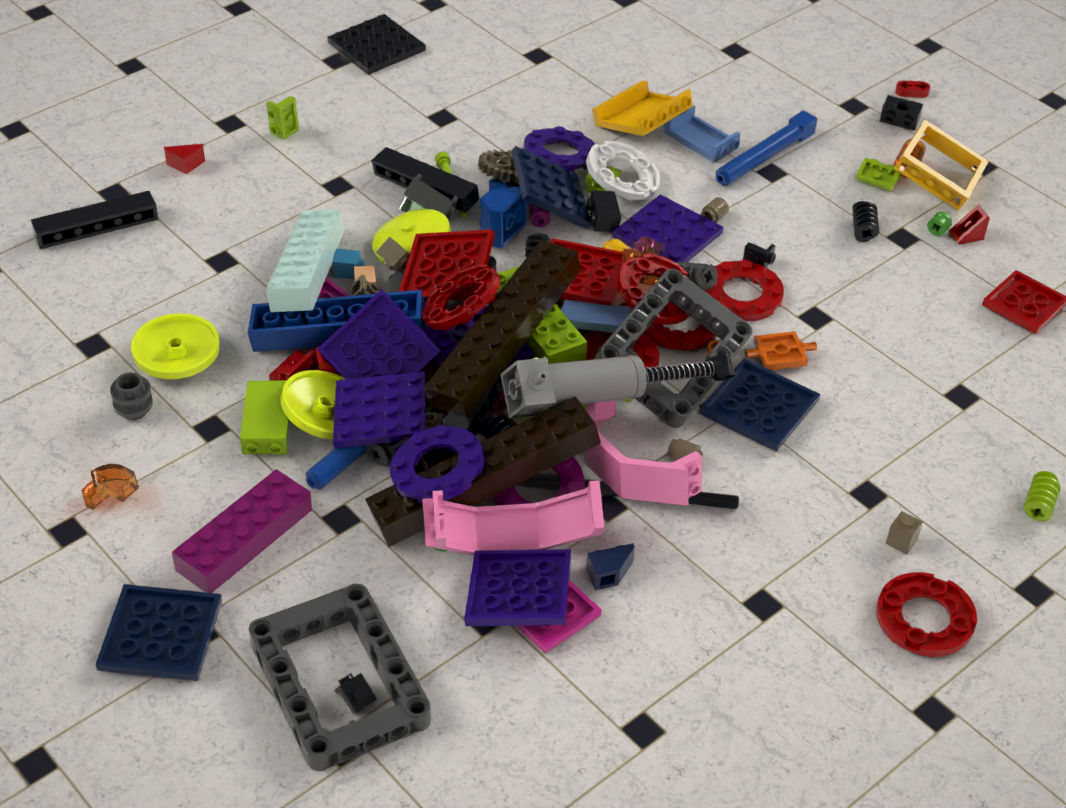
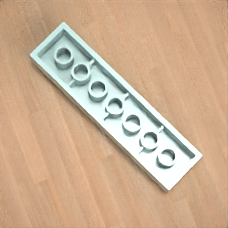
(305, 261)

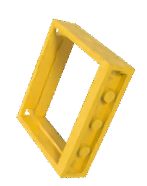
(930, 179)

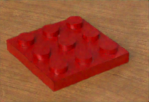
(1025, 301)

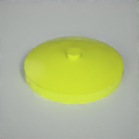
(407, 225)
(175, 346)
(310, 401)

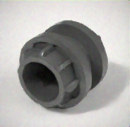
(131, 396)

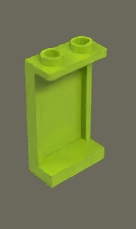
(263, 421)

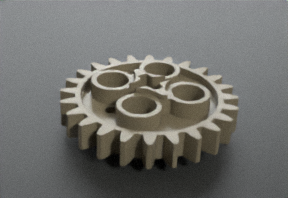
(498, 164)

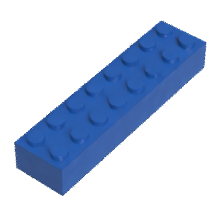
(313, 327)

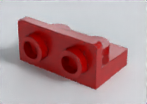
(294, 364)

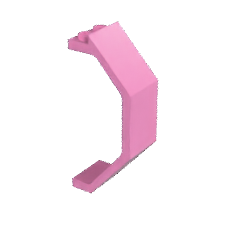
(642, 478)
(514, 526)

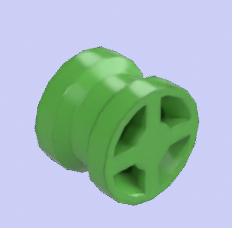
(939, 223)

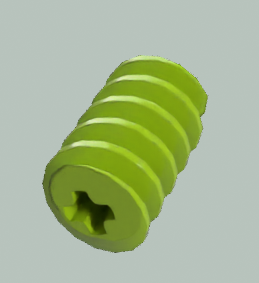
(1042, 496)

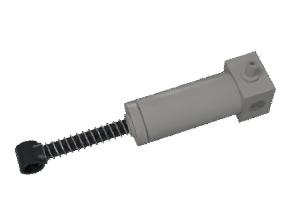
(535, 385)

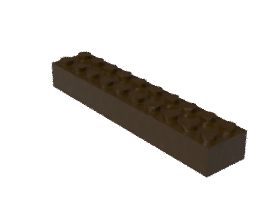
(503, 328)
(508, 461)

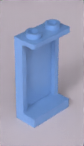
(701, 136)
(595, 316)

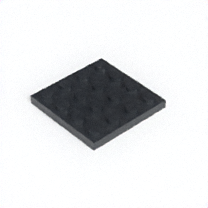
(376, 43)

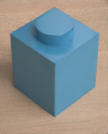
(344, 263)

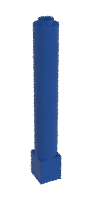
(799, 128)
(334, 464)

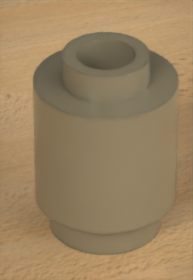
(715, 209)
(682, 448)

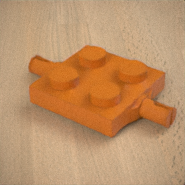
(781, 350)

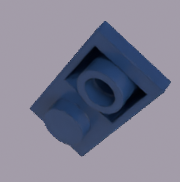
(609, 565)

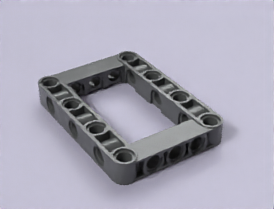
(703, 308)
(357, 737)

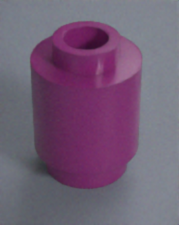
(539, 216)

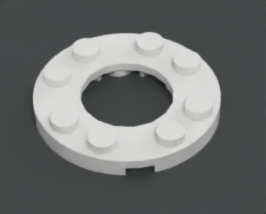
(610, 150)

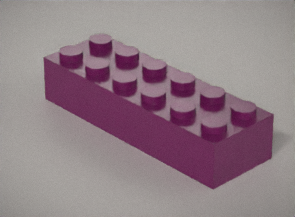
(242, 531)

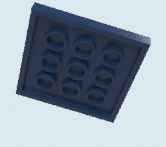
(550, 187)
(760, 404)
(159, 632)

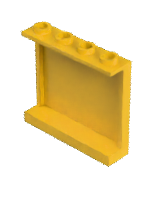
(639, 110)

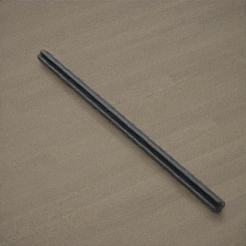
(701, 498)

